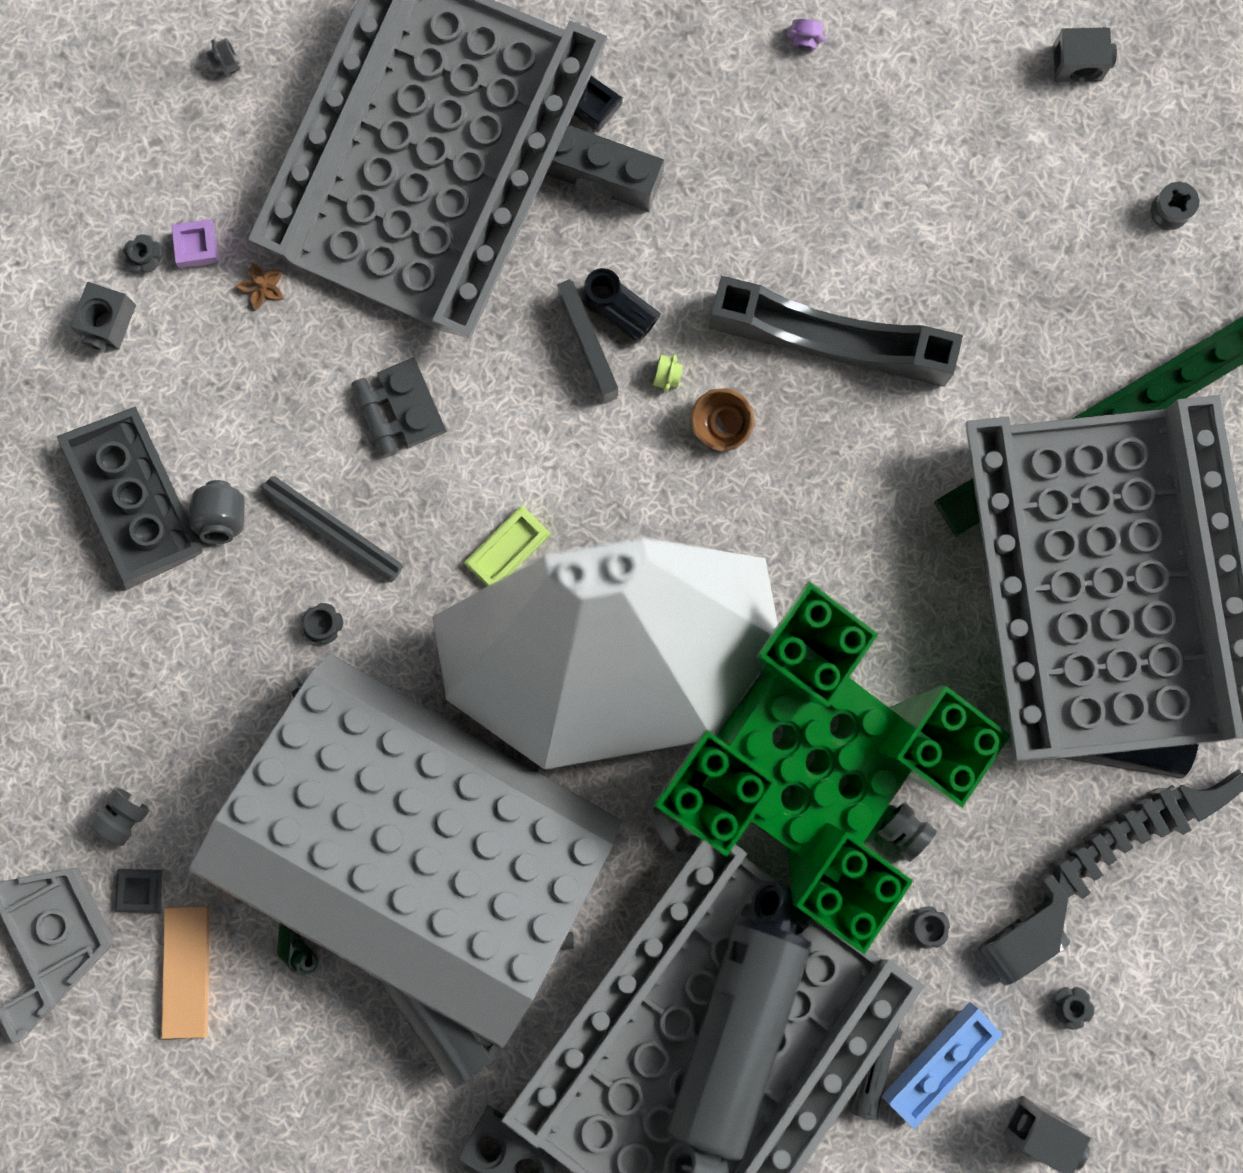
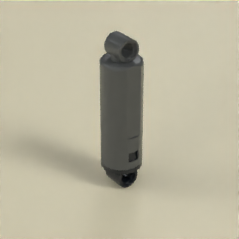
(739, 1035)

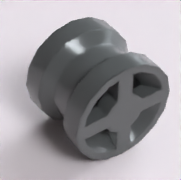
(1170, 215)

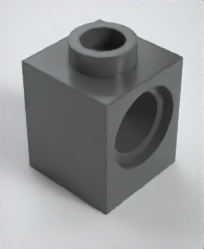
(1083, 54)
(98, 301)

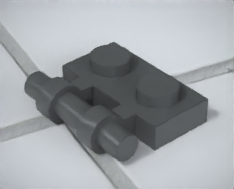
(411, 404)

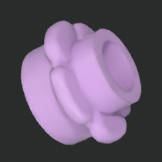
(806, 33)

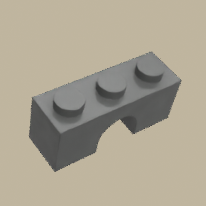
(624, 171)

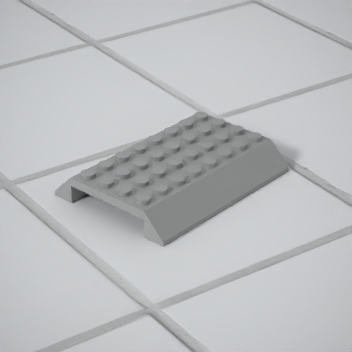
(426, 152)
(1114, 578)
(409, 849)
(620, 1064)

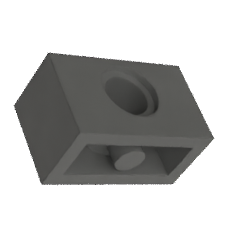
(1047, 1137)

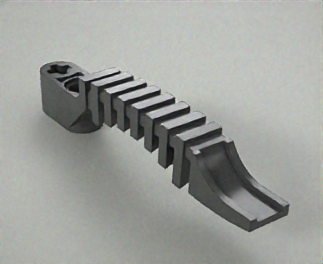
(1041, 936)

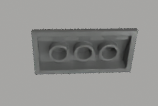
(130, 496)

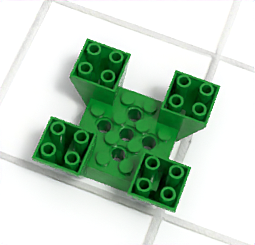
(802, 686)

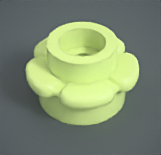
(667, 373)

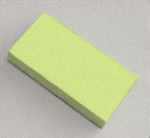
(508, 547)

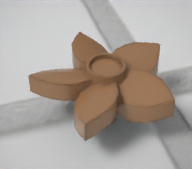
(261, 285)

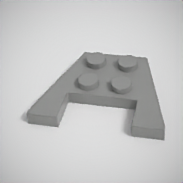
(57, 938)

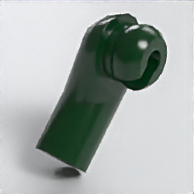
(295, 952)

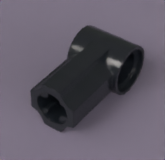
(622, 307)

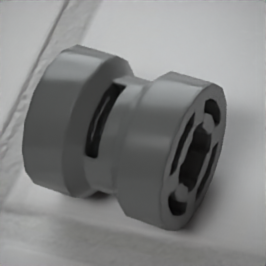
(118, 817)
(907, 832)

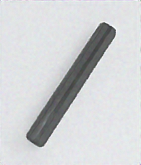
(332, 528)

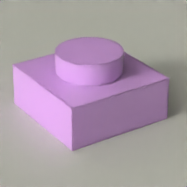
(195, 243)

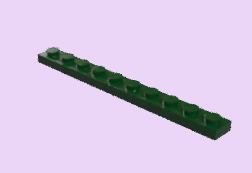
(1154, 391)

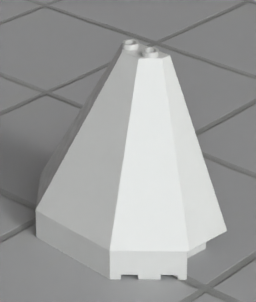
(608, 649)

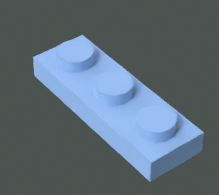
(942, 1065)

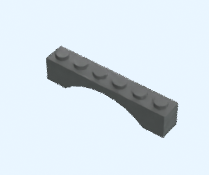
(896, 349)

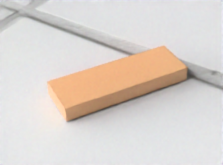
(186, 972)

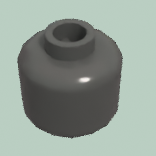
(217, 512)

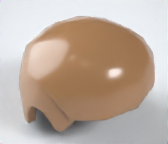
(734, 413)

